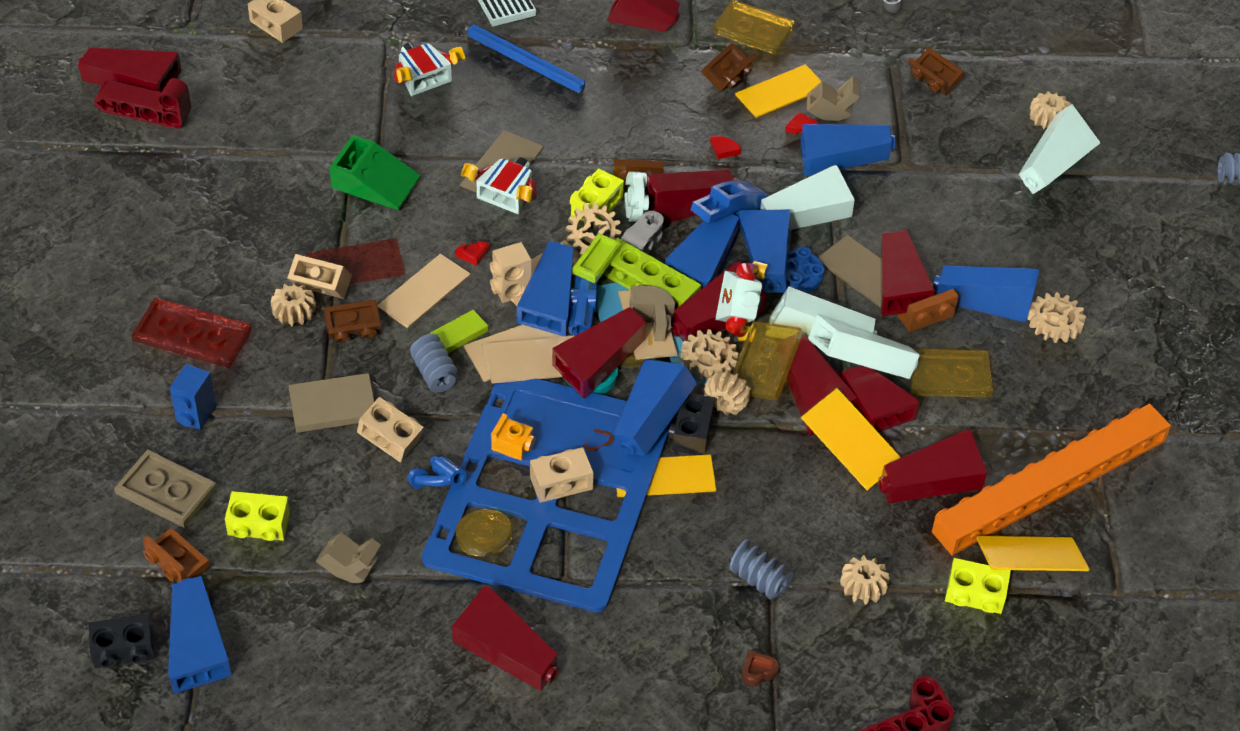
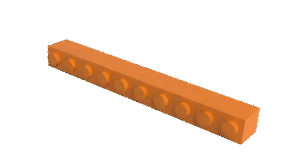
(1050, 478)

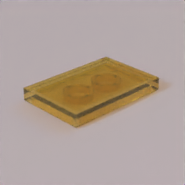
(753, 27)
(767, 358)
(952, 373)

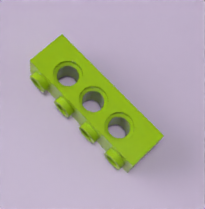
(637, 268)

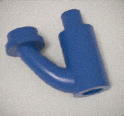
(447, 473)

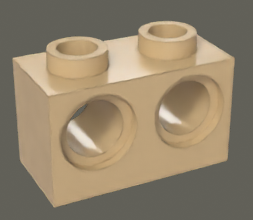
(510, 271)
(386, 433)

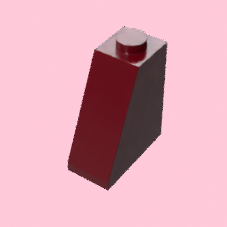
(645, 13)
(880, 399)

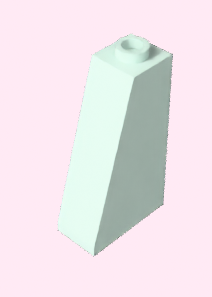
(1059, 148)
(814, 199)
(801, 310)
(863, 347)

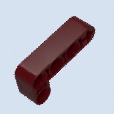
(142, 104)
(922, 710)

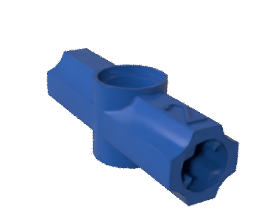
(582, 305)

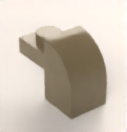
(833, 103)
(655, 306)
(347, 559)

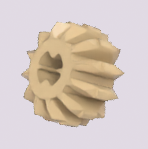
(1046, 107)
(293, 304)
(729, 392)
(864, 579)

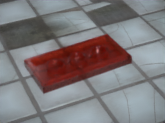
(191, 332)

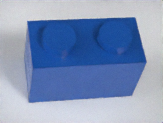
(193, 397)

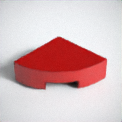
(796, 123)
(724, 147)
(473, 253)

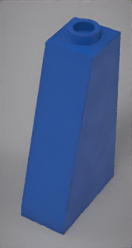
(843, 146)
(768, 242)
(705, 250)
(990, 289)
(547, 294)
(652, 404)
(195, 640)

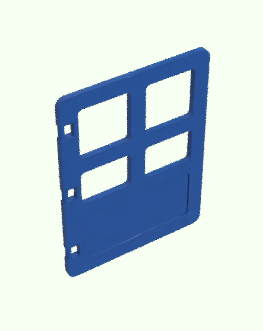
(559, 423)

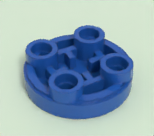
(804, 270)

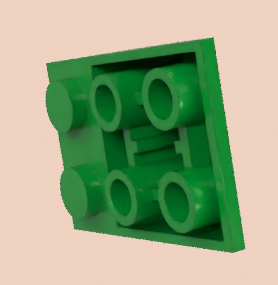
(372, 173)

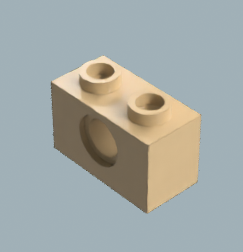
(276, 18)
(320, 276)
(561, 474)

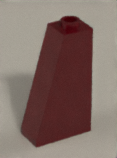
(132, 67)
(675, 192)
(902, 274)
(701, 309)
(599, 350)
(813, 379)
(935, 470)
(505, 640)

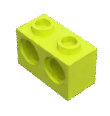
(599, 189)
(251, 514)
(977, 581)

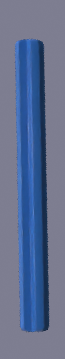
(526, 58)

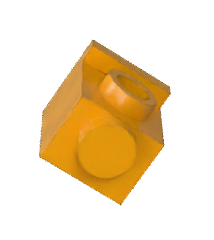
(512, 438)

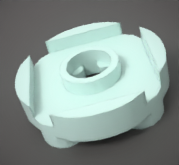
(635, 199)

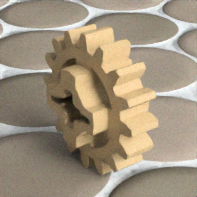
(590, 220)
(1056, 317)
(708, 354)

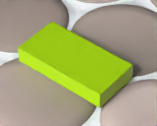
(596, 258)
(461, 331)

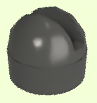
(892, 6)

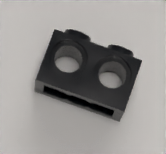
(692, 424)
(121, 635)

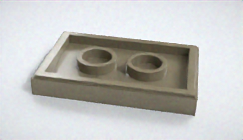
(330, 402)
(165, 488)

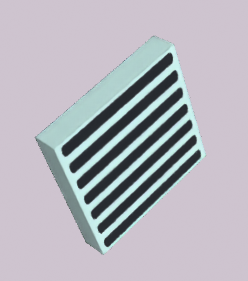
(507, 11)

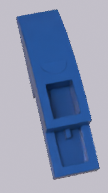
(727, 199)

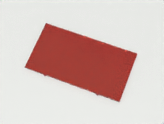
(365, 260)

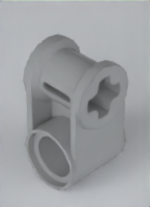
(645, 232)

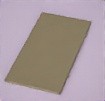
(507, 147)
(855, 266)

